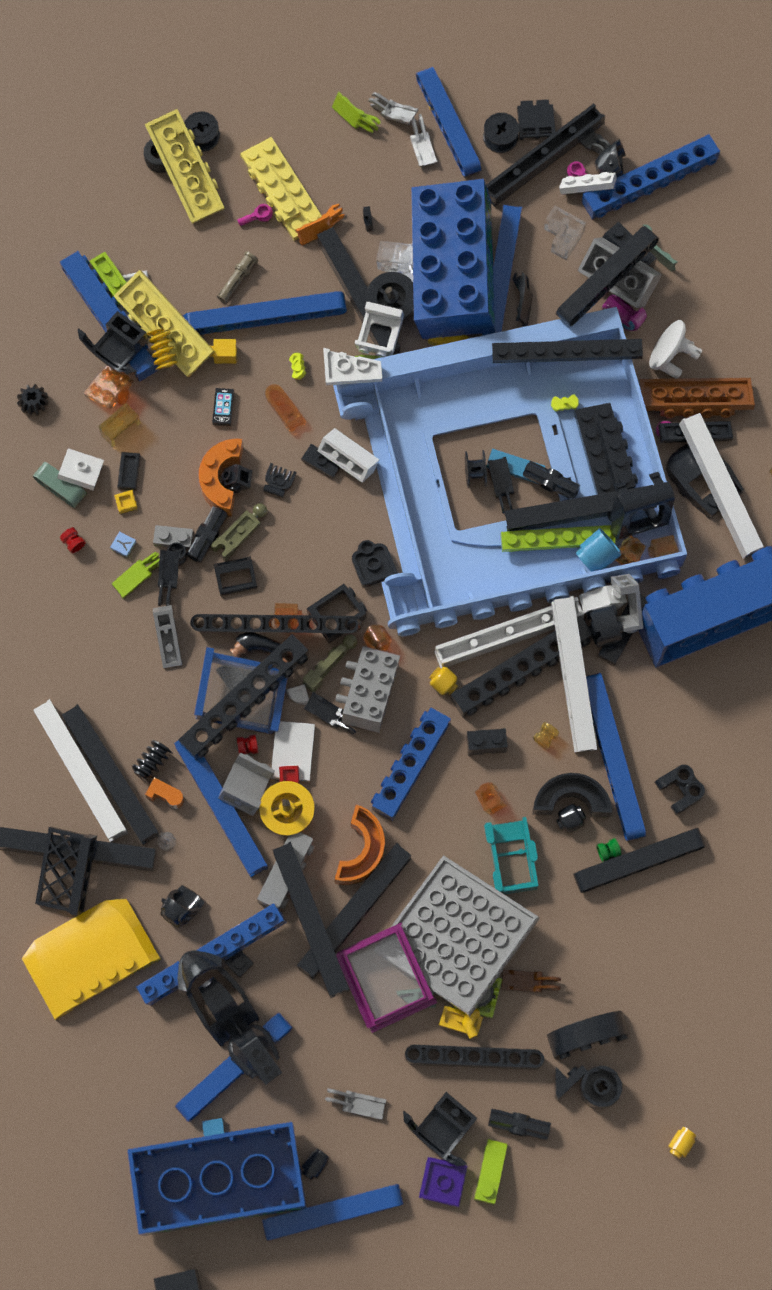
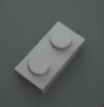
(167, 535)

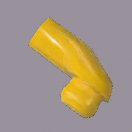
(468, 1023)

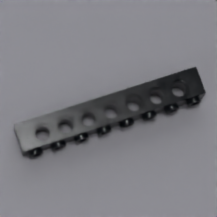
(290, 646)
(510, 667)

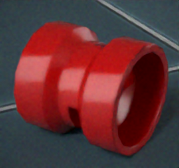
(72, 540)
(251, 743)

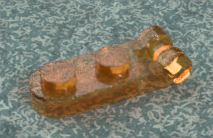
(283, 407)

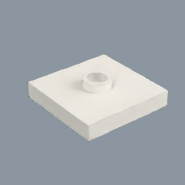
(80, 469)

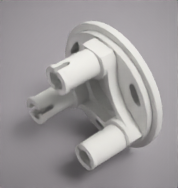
(670, 344)

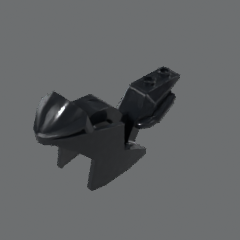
(250, 1045)

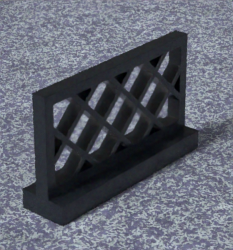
(81, 876)

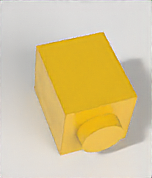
(225, 351)

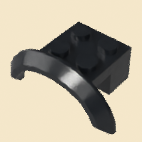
(118, 344)
(443, 1127)

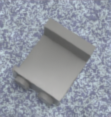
(627, 585)
(246, 784)

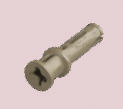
(241, 270)

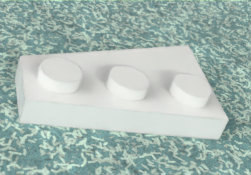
(349, 369)

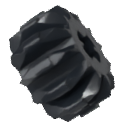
(27, 399)

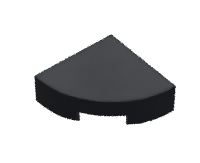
(367, 218)

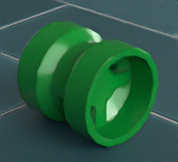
(608, 850)

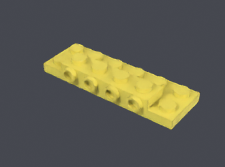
(185, 166)
(280, 186)
(155, 312)

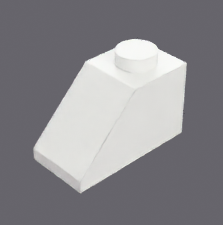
(601, 597)

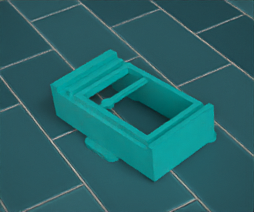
(506, 833)

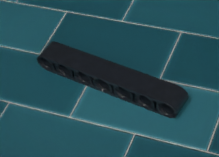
(607, 276)
(639, 860)
(483, 1052)

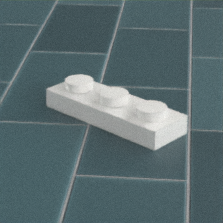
(587, 183)

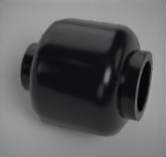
(571, 818)

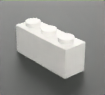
(348, 455)

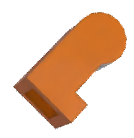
(166, 793)

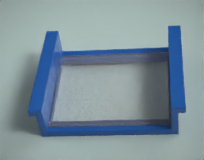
(221, 675)

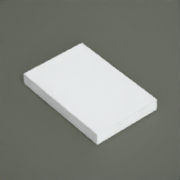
(293, 747)

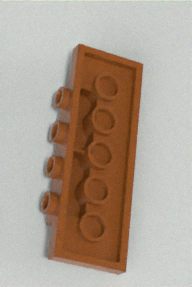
(697, 396)

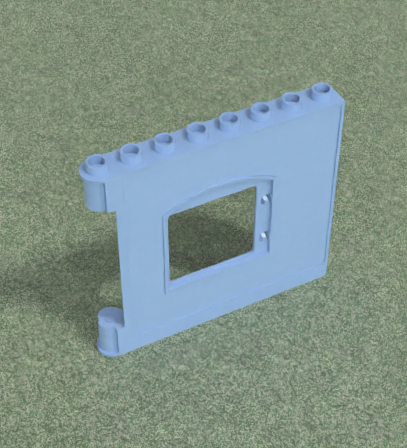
(459, 389)

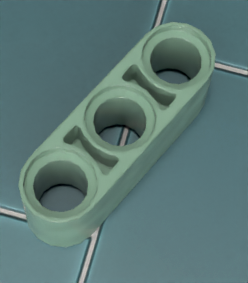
(66, 491)

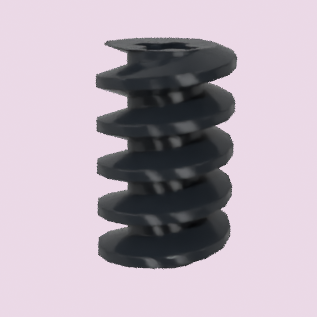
(151, 760)

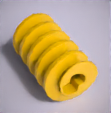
(162, 348)

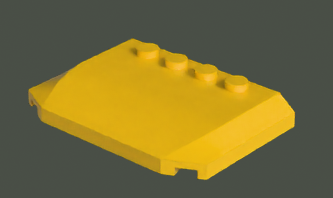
(88, 955)

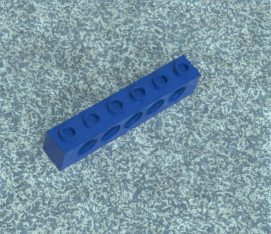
(390, 808)

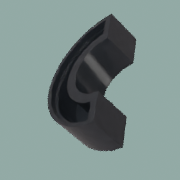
(575, 786)
(587, 1032)

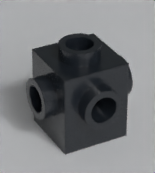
(236, 478)

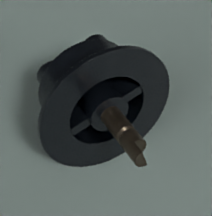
(392, 290)

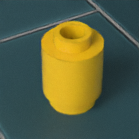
(682, 1143)

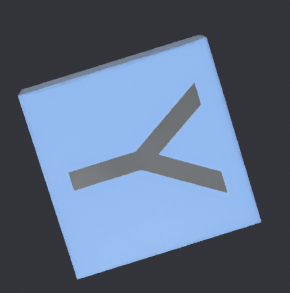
(123, 544)

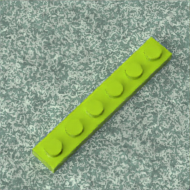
(549, 538)

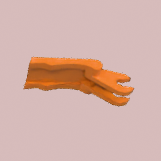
(309, 231)

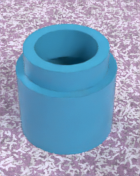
(598, 551)

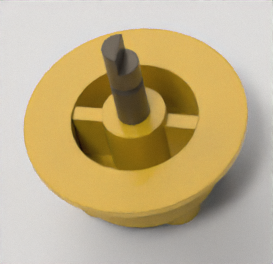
(286, 808)

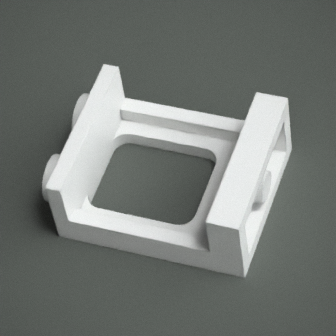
(384, 316)

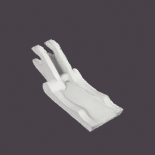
(422, 145)

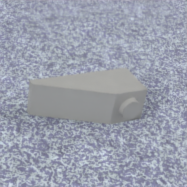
(167, 636)

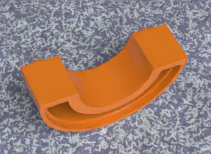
(212, 465)
(361, 867)

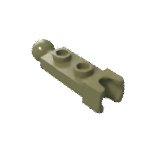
(239, 531)
(313, 679)

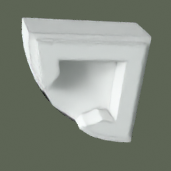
(298, 694)

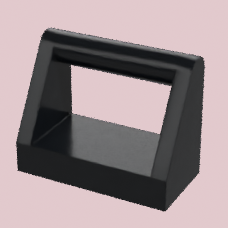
(233, 565)

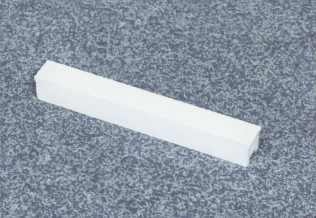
(721, 485)
(498, 636)
(574, 675)
(80, 771)

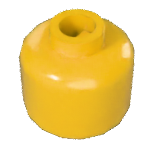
(443, 680)

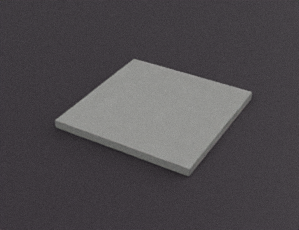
(463, 933)

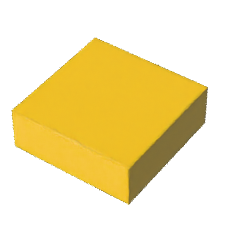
(125, 501)

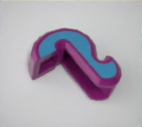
(630, 319)

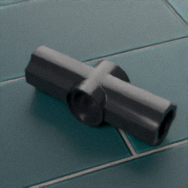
(551, 480)
(207, 534)
(519, 1124)

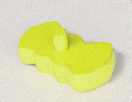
(298, 366)
(564, 403)

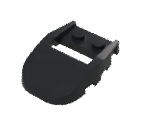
(684, 469)

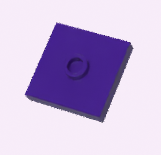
(442, 1182)

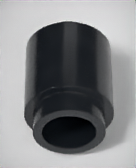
(315, 1164)

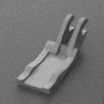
(393, 110)
(359, 1103)

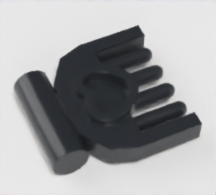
(277, 482)

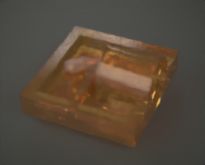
(109, 388)

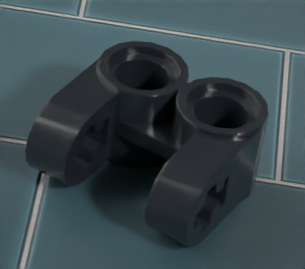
(684, 785)

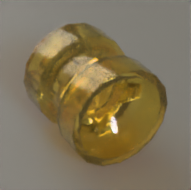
(545, 735)

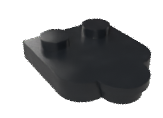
(372, 563)

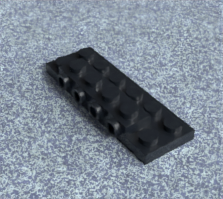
(604, 448)

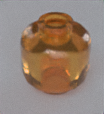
(377, 638)

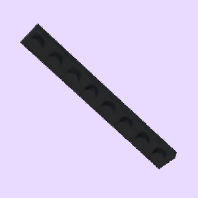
(567, 350)

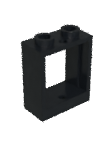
(350, 594)

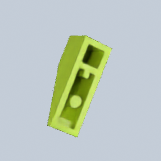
(490, 1172)

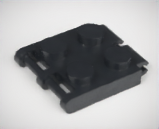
(535, 120)

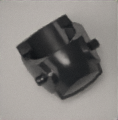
(611, 159)
(181, 906)

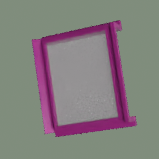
(385, 978)

